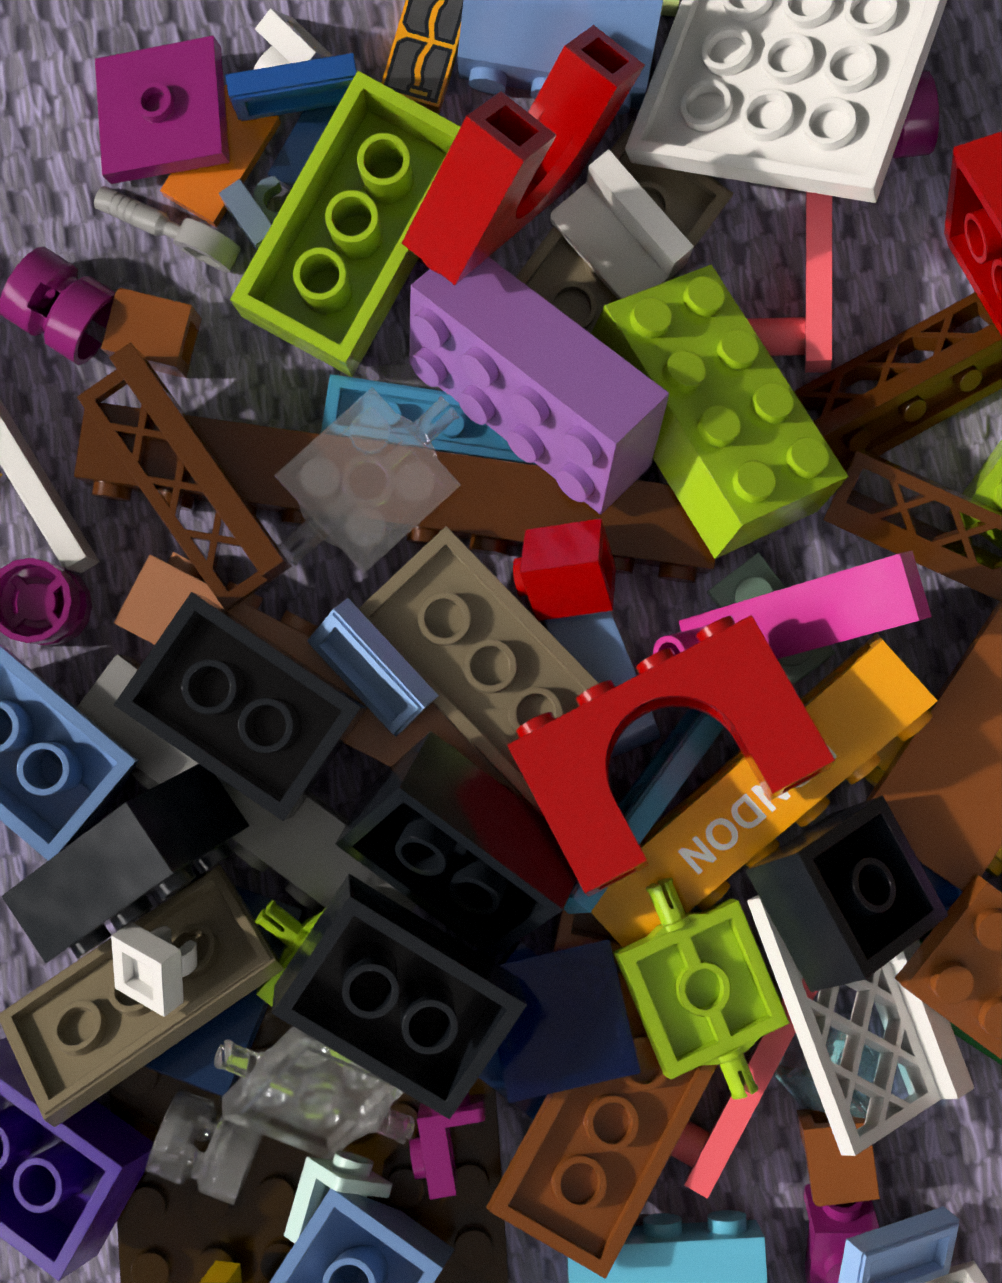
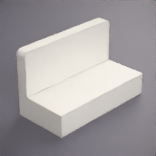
(621, 230)

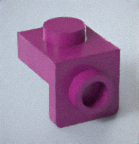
(433, 1151)
(828, 1234)

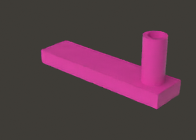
(823, 609)

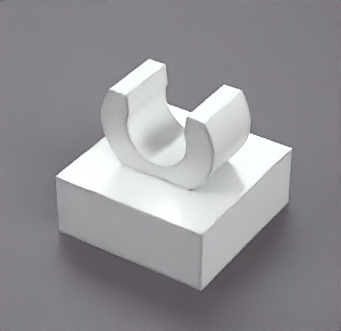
(289, 41)
(151, 967)

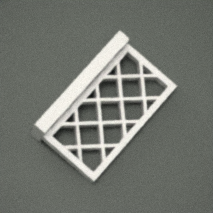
(913, 1038)

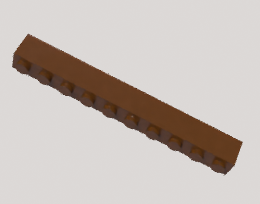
(488, 508)

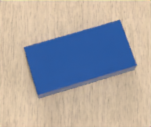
(290, 87)

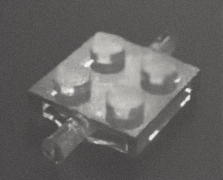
(367, 480)
(308, 1095)

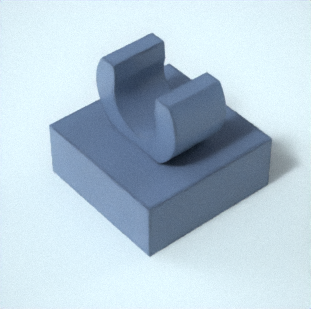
(249, 211)

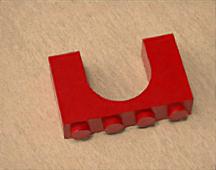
(517, 161)
(723, 675)

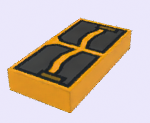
(425, 51)

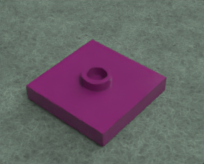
(161, 110)

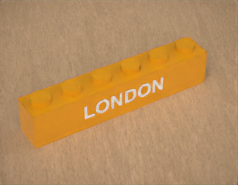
(729, 815)

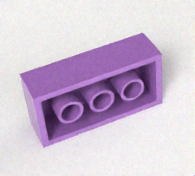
(536, 380)

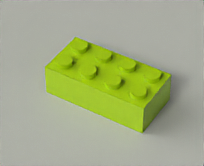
(338, 239)
(732, 425)

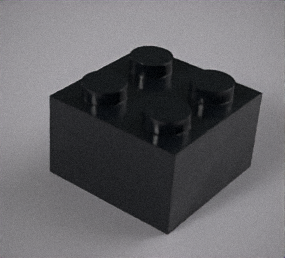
(847, 895)

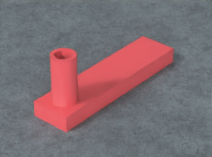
(811, 333)
(710, 1151)

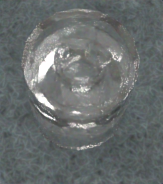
(226, 1161)

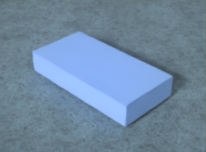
(371, 667)
(902, 1251)

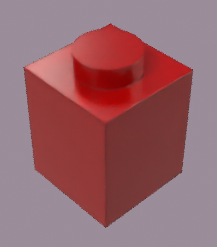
(566, 570)

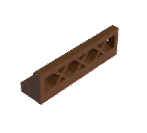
(907, 394)
(199, 461)
(899, 532)

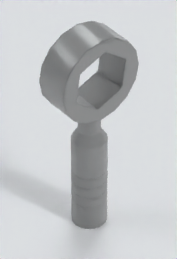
(190, 237)

